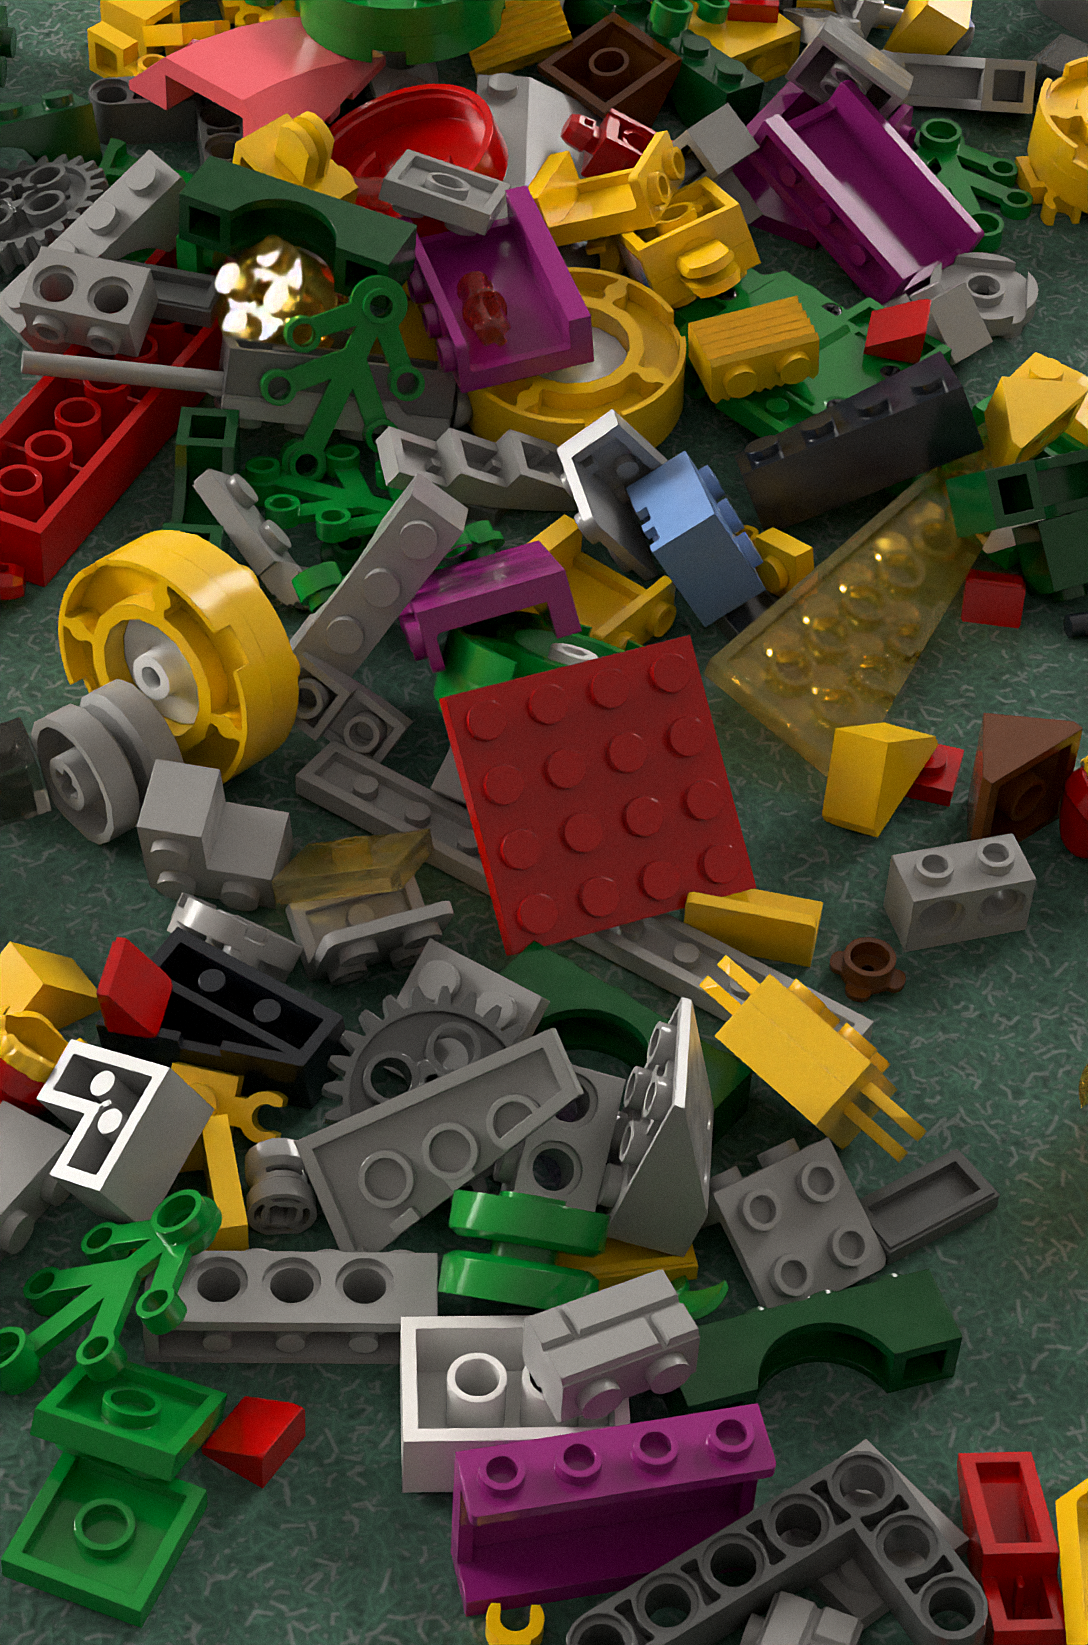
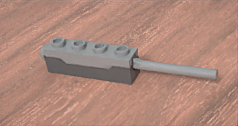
(238, 379)

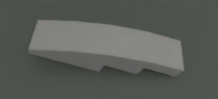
(476, 471)

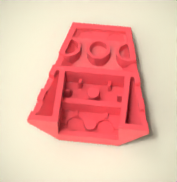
(259, 74)

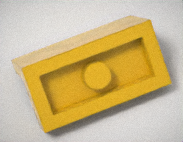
(759, 923)

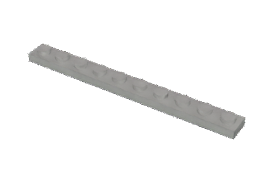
(653, 947)

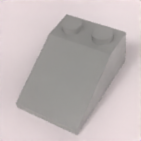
(842, 54)

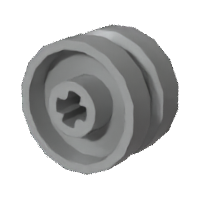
(103, 757)

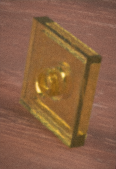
(353, 866)

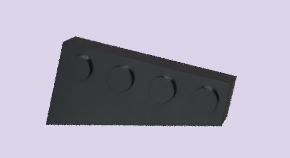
(861, 445)

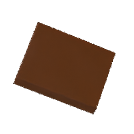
(615, 69)
(1019, 774)

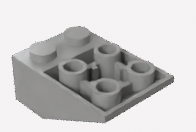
(662, 1143)

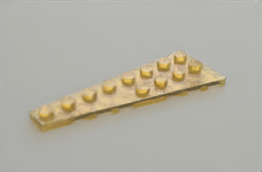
(857, 622)

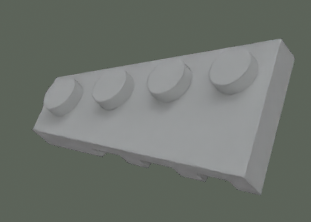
(411, 1152)

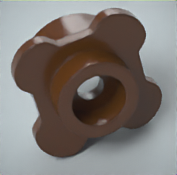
(869, 955)

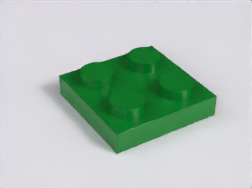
(133, 1419)
(104, 1536)

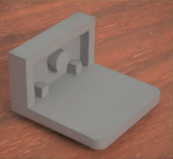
(597, 471)
(363, 930)
(795, 1223)

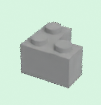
(714, 150)
(209, 845)
(129, 1129)

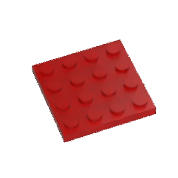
(597, 793)

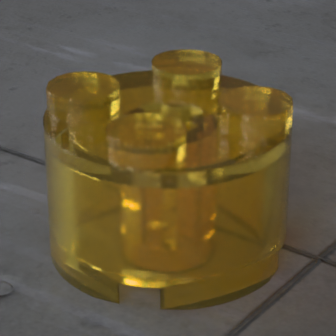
(271, 287)

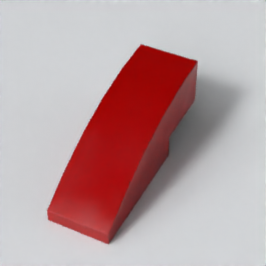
(1011, 1548)

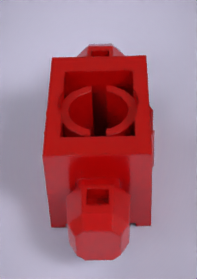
(611, 146)

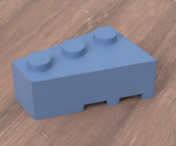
(697, 537)

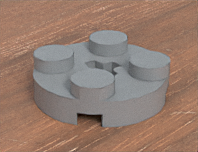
(1009, 295)
(236, 936)

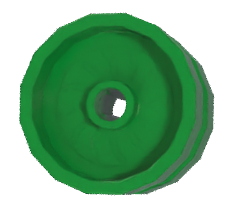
(525, 1248)

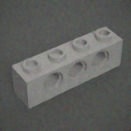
(320, 1328)

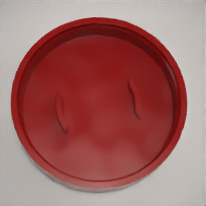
(427, 119)

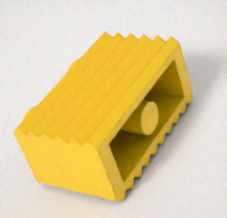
(527, 36)
(754, 349)

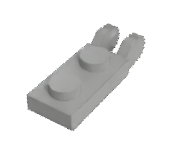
(258, 540)

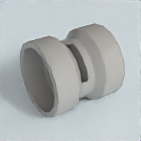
(279, 1188)

